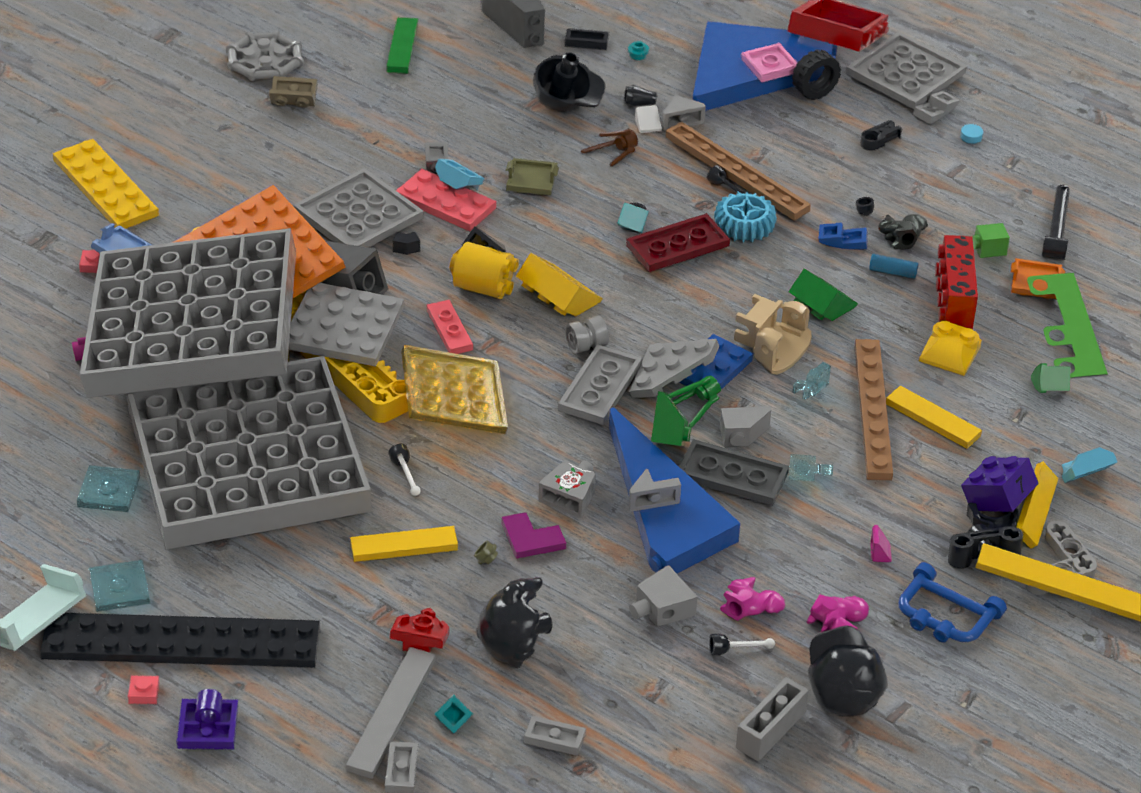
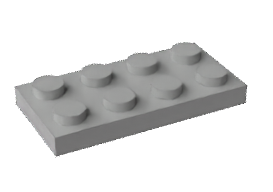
(599, 384)

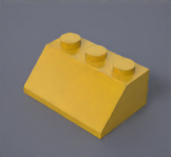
(556, 286)

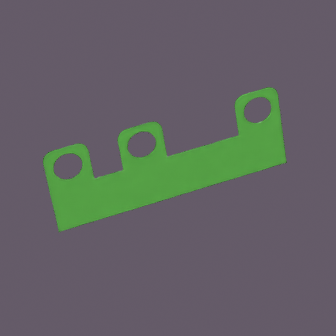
(1077, 325)

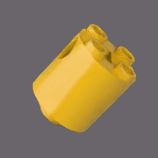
(483, 270)

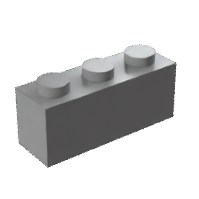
(772, 719)

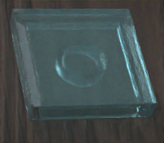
(108, 488)
(119, 585)

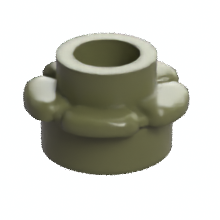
(486, 552)

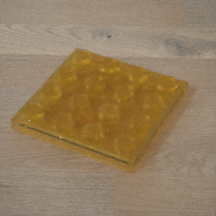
(454, 389)

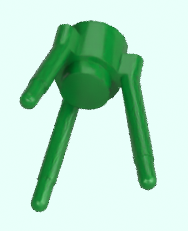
(705, 389)

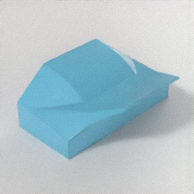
(457, 175)
(1087, 464)

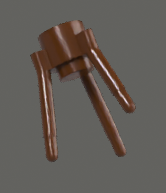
(625, 140)

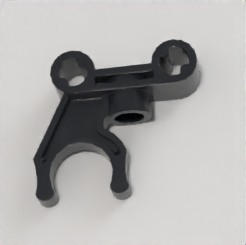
(994, 531)

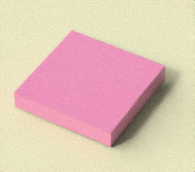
(769, 62)

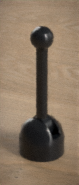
(718, 176)

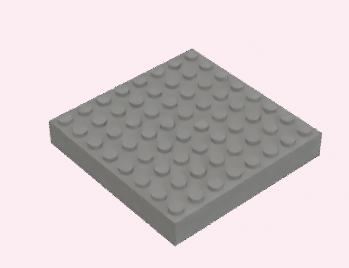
(190, 313)
(248, 455)

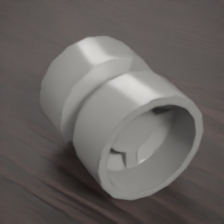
(585, 335)

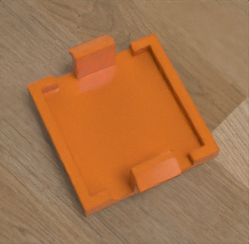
(1025, 268)

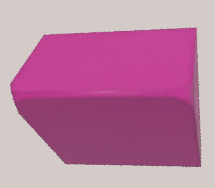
(879, 546)

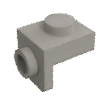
(433, 152)

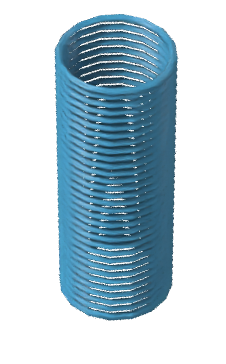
(893, 264)

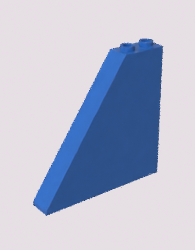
(724, 76)

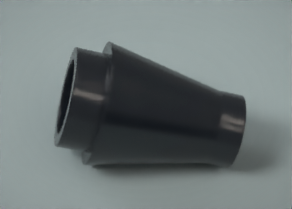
(638, 96)

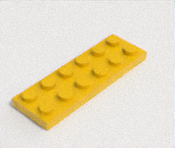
(105, 184)

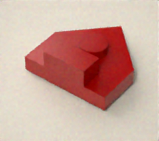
(420, 631)

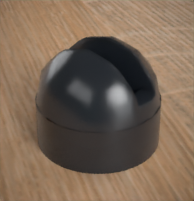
(865, 206)

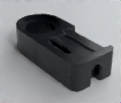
(881, 134)

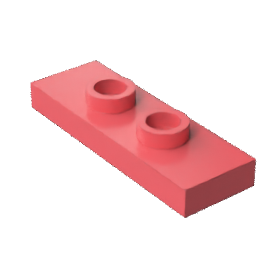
(449, 327)

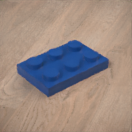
(726, 365)

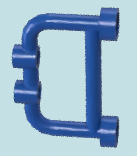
(943, 630)

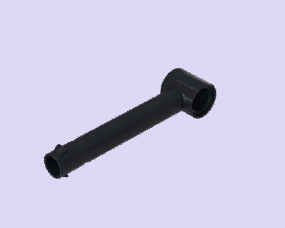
(1055, 245)

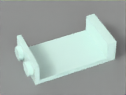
(42, 608)

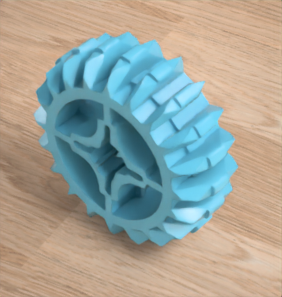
(745, 216)

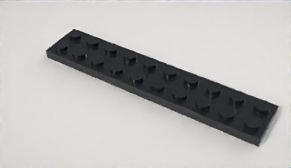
(182, 640)

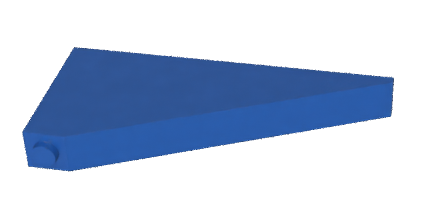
(678, 532)

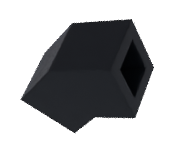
(406, 243)

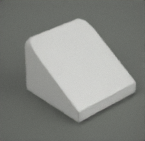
(648, 119)

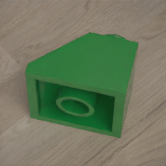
(821, 296)
(669, 422)

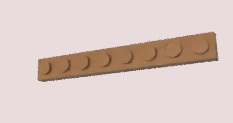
(738, 170)
(873, 410)

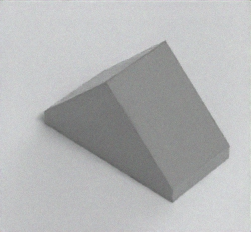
(683, 110)

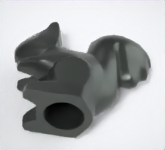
(904, 231)

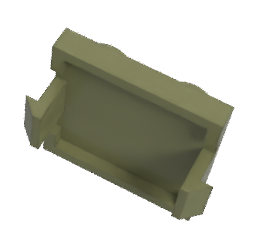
(531, 176)

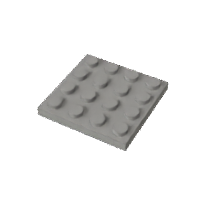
(906, 70)
(359, 210)
(344, 323)

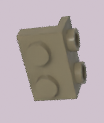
(293, 91)

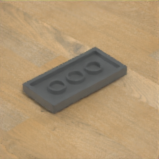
(734, 472)

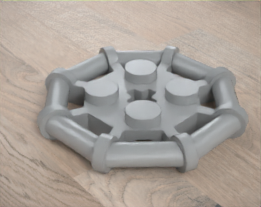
(264, 55)

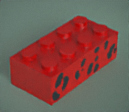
(956, 281)

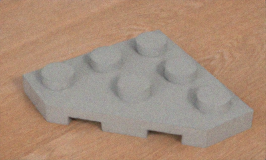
(671, 363)

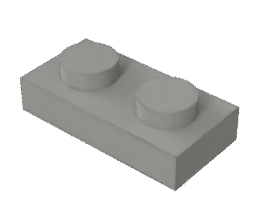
(554, 735)
(401, 767)

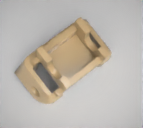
(774, 343)

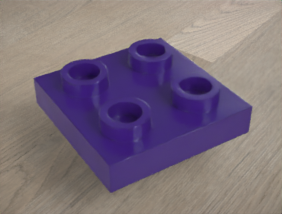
(207, 722)

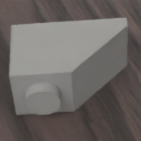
(743, 424)

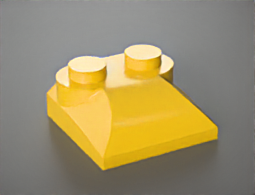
(951, 347)

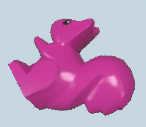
(745, 601)
(834, 611)

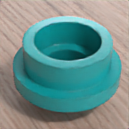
(638, 50)

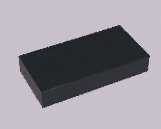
(587, 39)

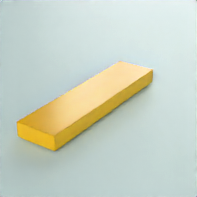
(933, 417)
(1037, 505)
(403, 543)

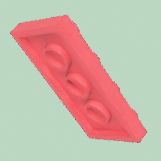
(439, 199)

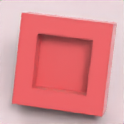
(89, 261)
(143, 690)

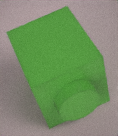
(991, 240)

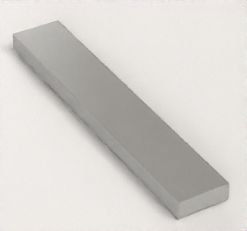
(390, 713)

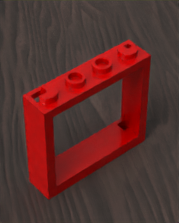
(838, 23)

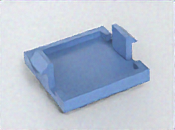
(116, 239)

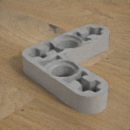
(1068, 561)

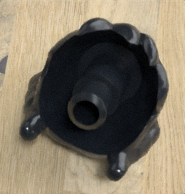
(510, 625)

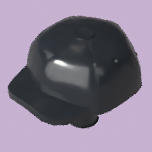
(566, 83)
(845, 672)

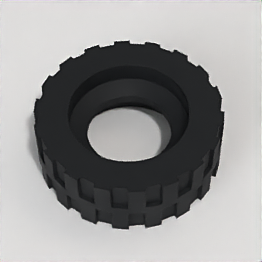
(807, 66)

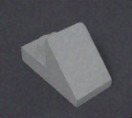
(650, 494)

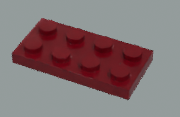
(677, 242)

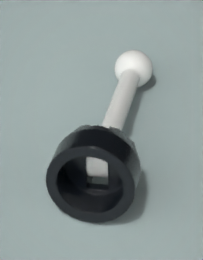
(401, 460)
(720, 644)

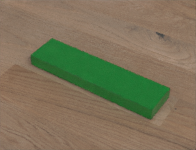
(402, 45)

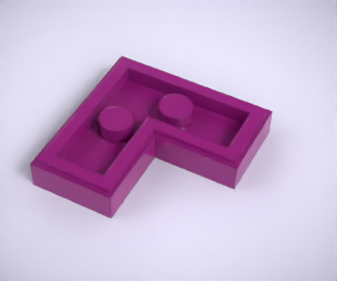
(531, 542)

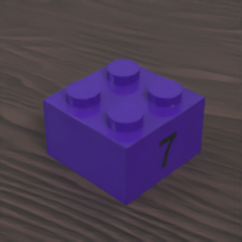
(1000, 483)

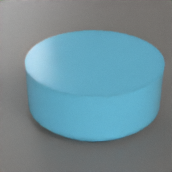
(971, 133)

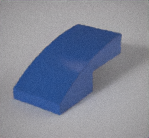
(836, 236)

